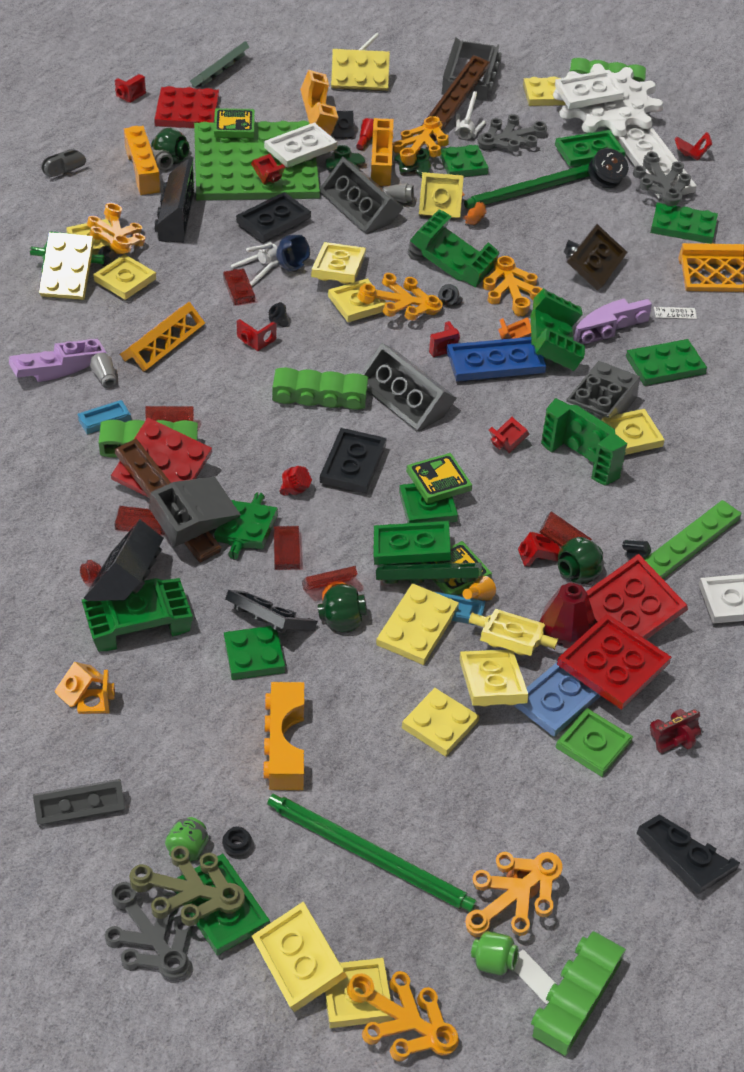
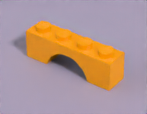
(314, 95)
(382, 151)
(144, 163)
(286, 761)

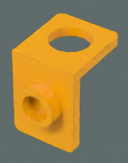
(76, 682)
(105, 695)

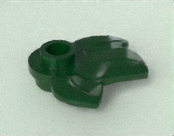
(343, 151)
(421, 163)

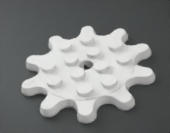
(619, 113)

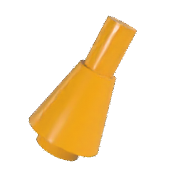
(481, 589)

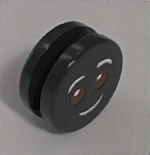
(608, 168)

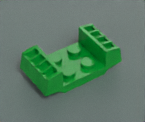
(452, 252)
(553, 329)
(587, 436)
(154, 605)

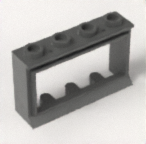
(466, 50)

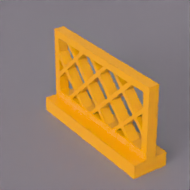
(716, 254)

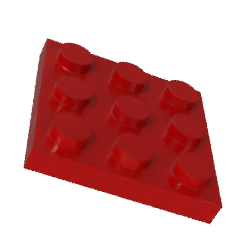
(185, 106)
(172, 451)
(636, 598)
(614, 661)

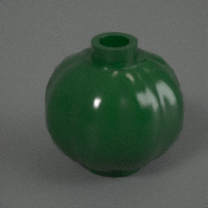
(173, 142)
(581, 557)
(343, 608)

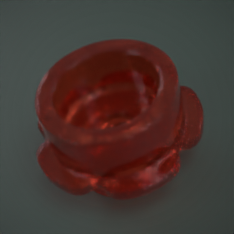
(89, 571)

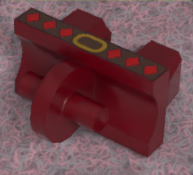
(678, 731)

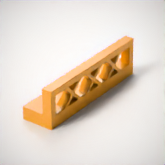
(157, 332)

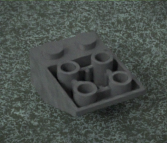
(606, 390)
(191, 508)

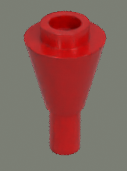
(366, 133)

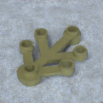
(189, 889)

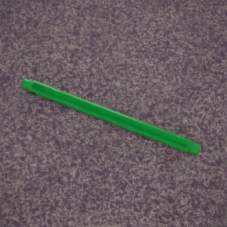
(528, 186)
(372, 853)

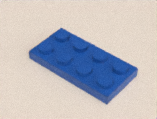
(494, 359)

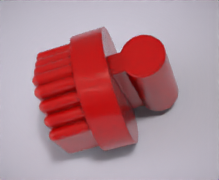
(295, 480)

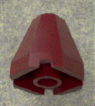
(568, 614)

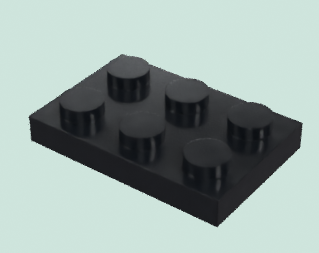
(273, 216)
(353, 460)

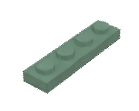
(216, 68)

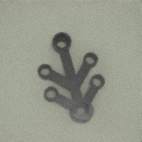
(489, 140)
(670, 195)
(150, 937)

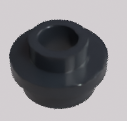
(237, 834)

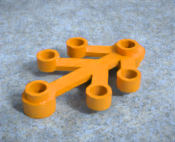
(431, 125)
(119, 243)
(506, 266)
(426, 303)
(517, 889)
(406, 1017)

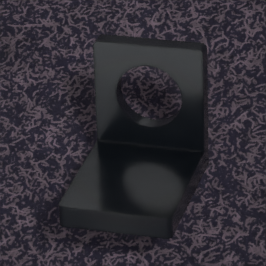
(345, 125)

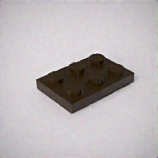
(597, 257)

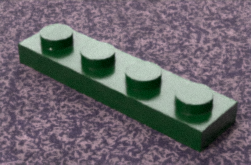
(439, 572)

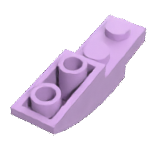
(612, 316)
(63, 361)

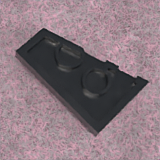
(265, 612)
(691, 860)

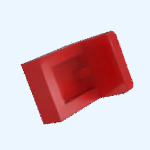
(268, 169)
(508, 435)

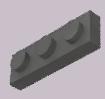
(78, 801)

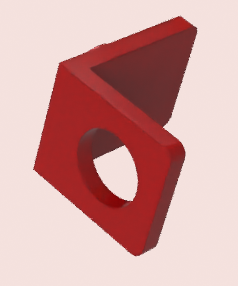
(694, 151)
(256, 338)

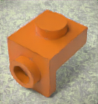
(516, 330)

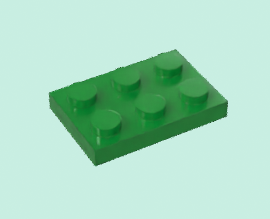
(581, 148)
(684, 223)
(666, 362)
(412, 543)
(229, 929)

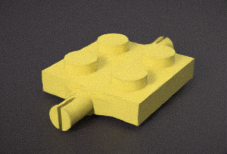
(512, 632)

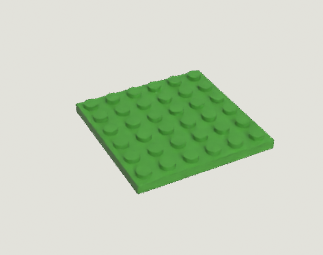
(226, 170)

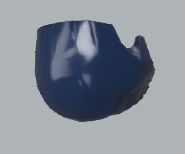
(293, 252)

